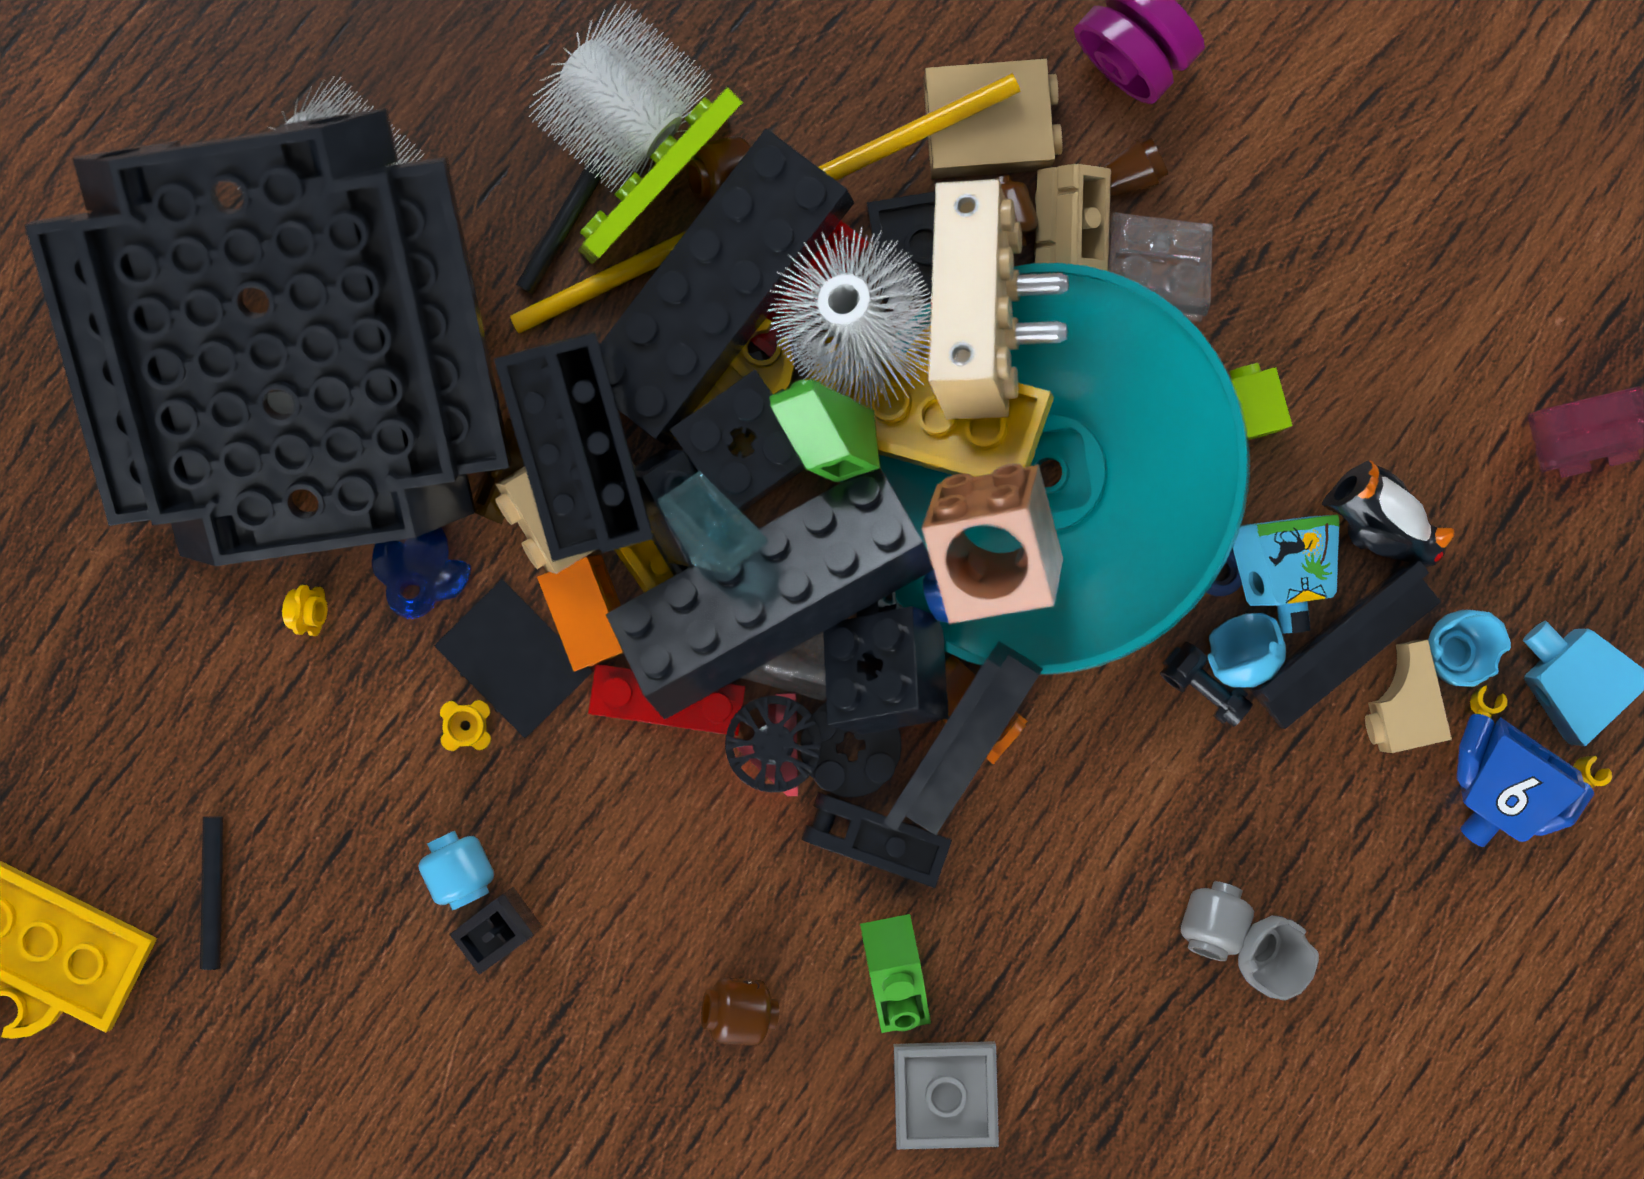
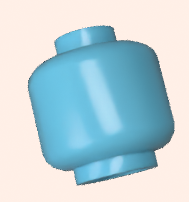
(456, 870)

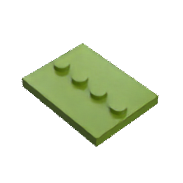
(669, 160)

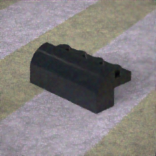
(574, 447)

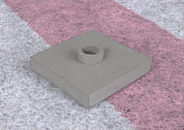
(946, 1095)

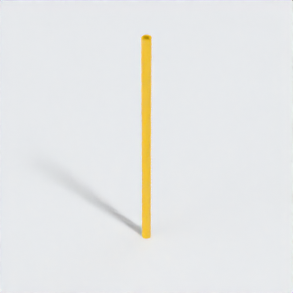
(836, 168)

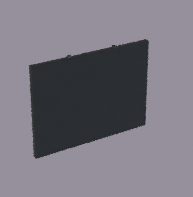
(512, 658)

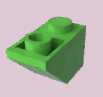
(828, 430)
(895, 973)

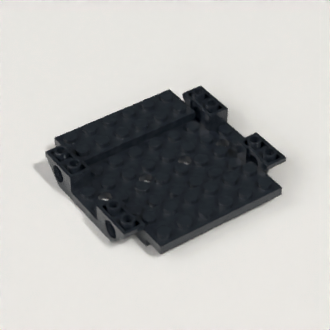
(362, 329)

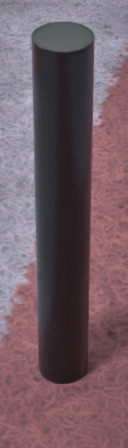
(560, 227)
(211, 892)

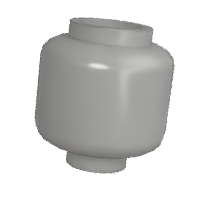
(1216, 921)

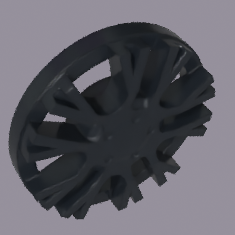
(773, 744)

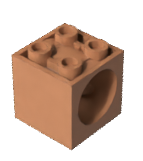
(986, 582)

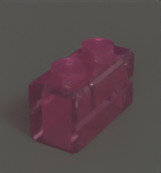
(1590, 430)

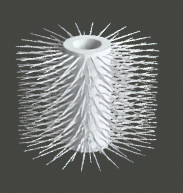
(619, 96)
(856, 319)

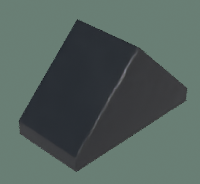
(496, 930)

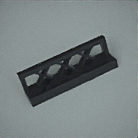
(1347, 644)
(965, 739)

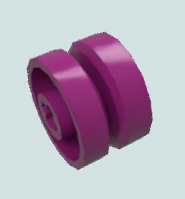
(1140, 44)

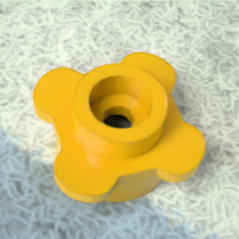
(305, 610)
(454, 735)

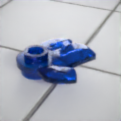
(420, 563)

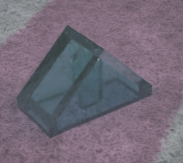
(710, 525)

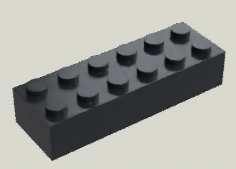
(718, 283)
(811, 575)

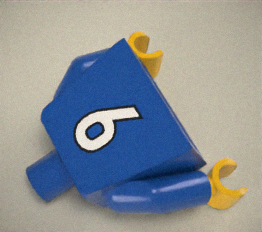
(1517, 781)

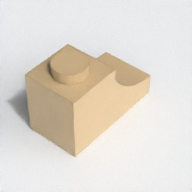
(1412, 707)

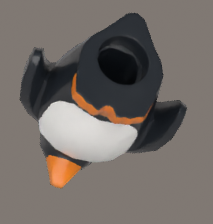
(1386, 516)

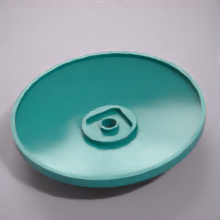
(1146, 482)

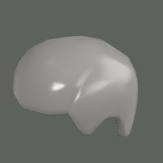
(1278, 958)

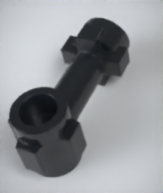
(1185, 668)

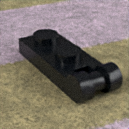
(905, 852)

